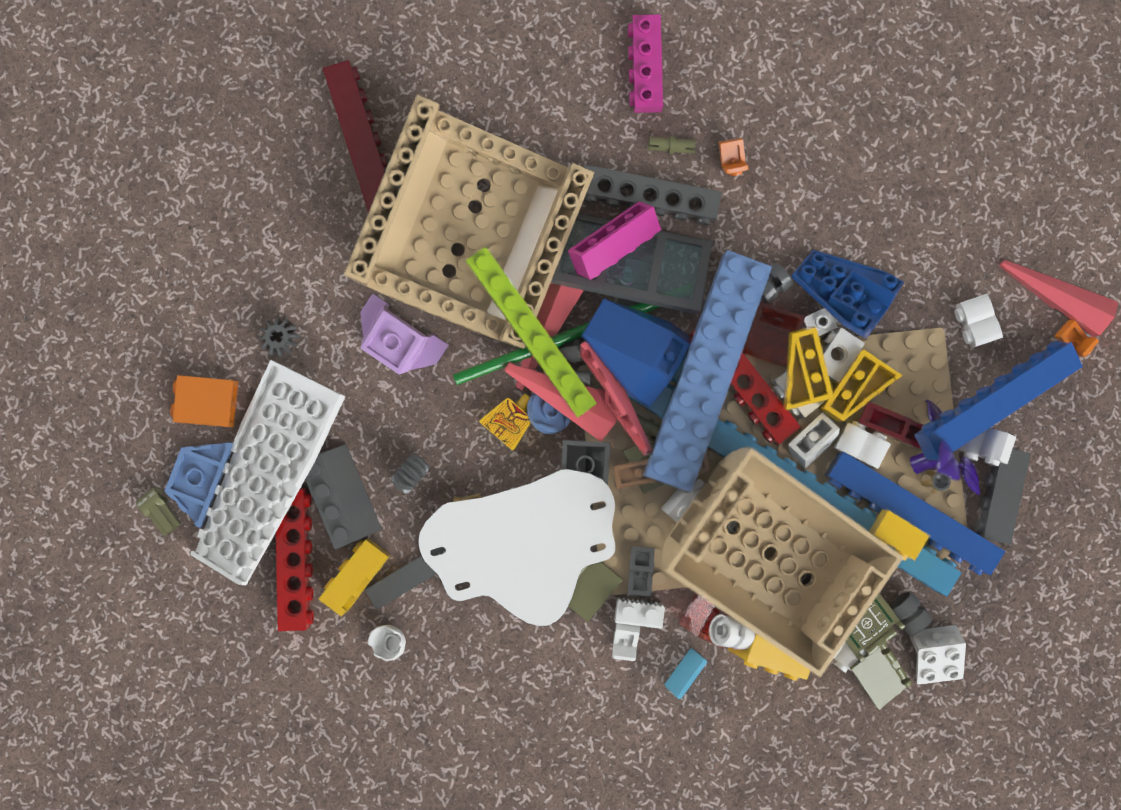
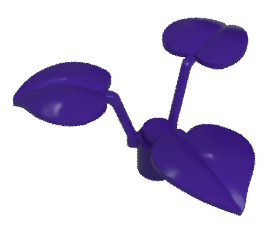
(946, 462)

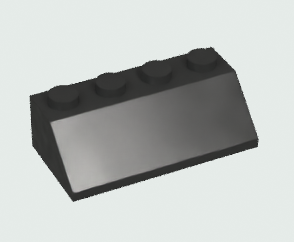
(341, 497)

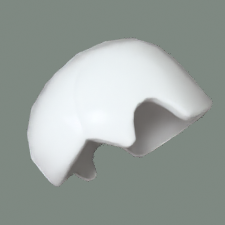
(387, 642)

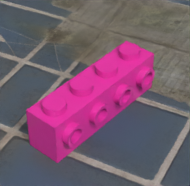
(647, 63)
(614, 240)

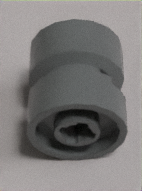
(782, 283)
(911, 615)

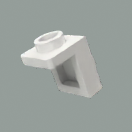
(625, 641)

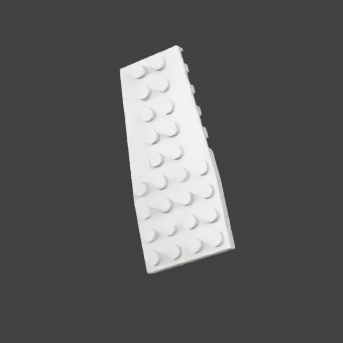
(266, 470)

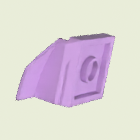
(396, 341)

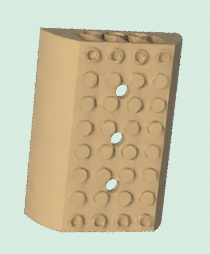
(807, 536)

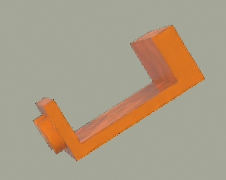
(204, 401)

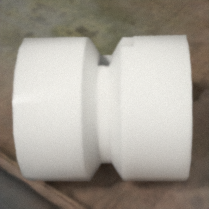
(730, 633)

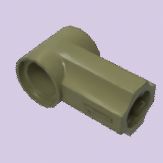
(156, 507)

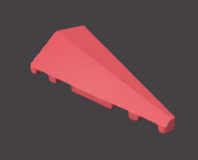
(1087, 308)
(552, 315)
(616, 398)
(595, 421)

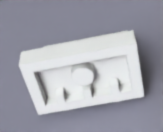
(939, 654)

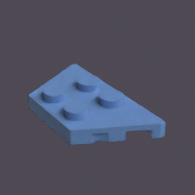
(196, 477)

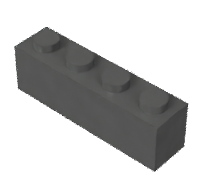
(1002, 498)

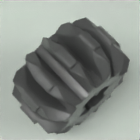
(282, 328)
(410, 473)

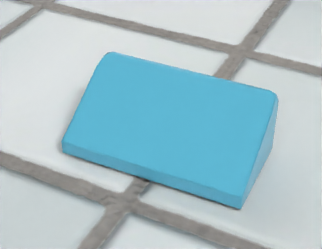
(685, 673)

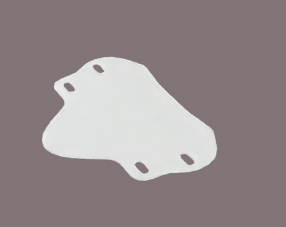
(523, 543)

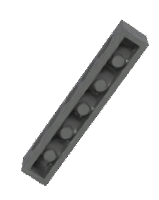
(708, 199)

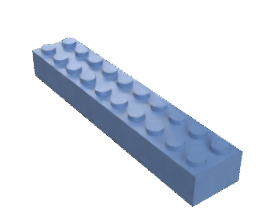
(707, 371)

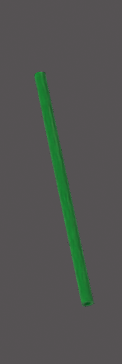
(521, 354)

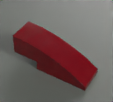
(891, 424)

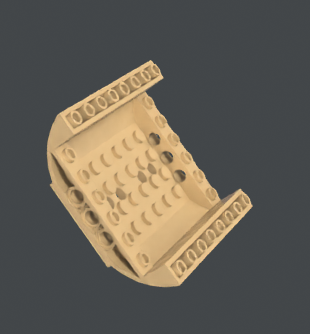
(426, 211)

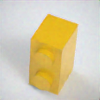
(899, 534)

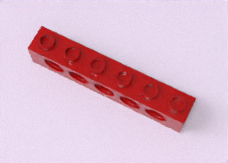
(785, 423)
(286, 617)

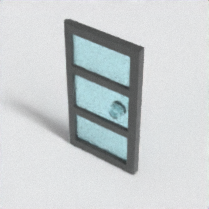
(659, 272)

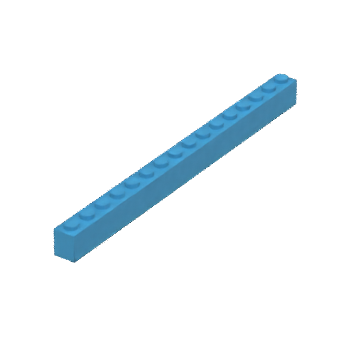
(927, 568)

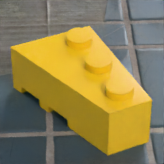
(806, 370)
(860, 383)
(354, 576)
(771, 658)

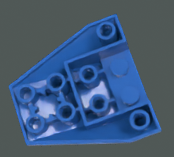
(848, 290)
(636, 348)

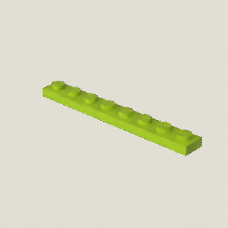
(530, 331)

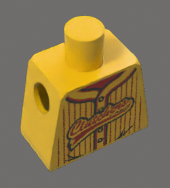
(508, 421)

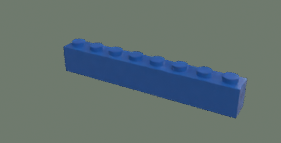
(1000, 399)
(943, 530)

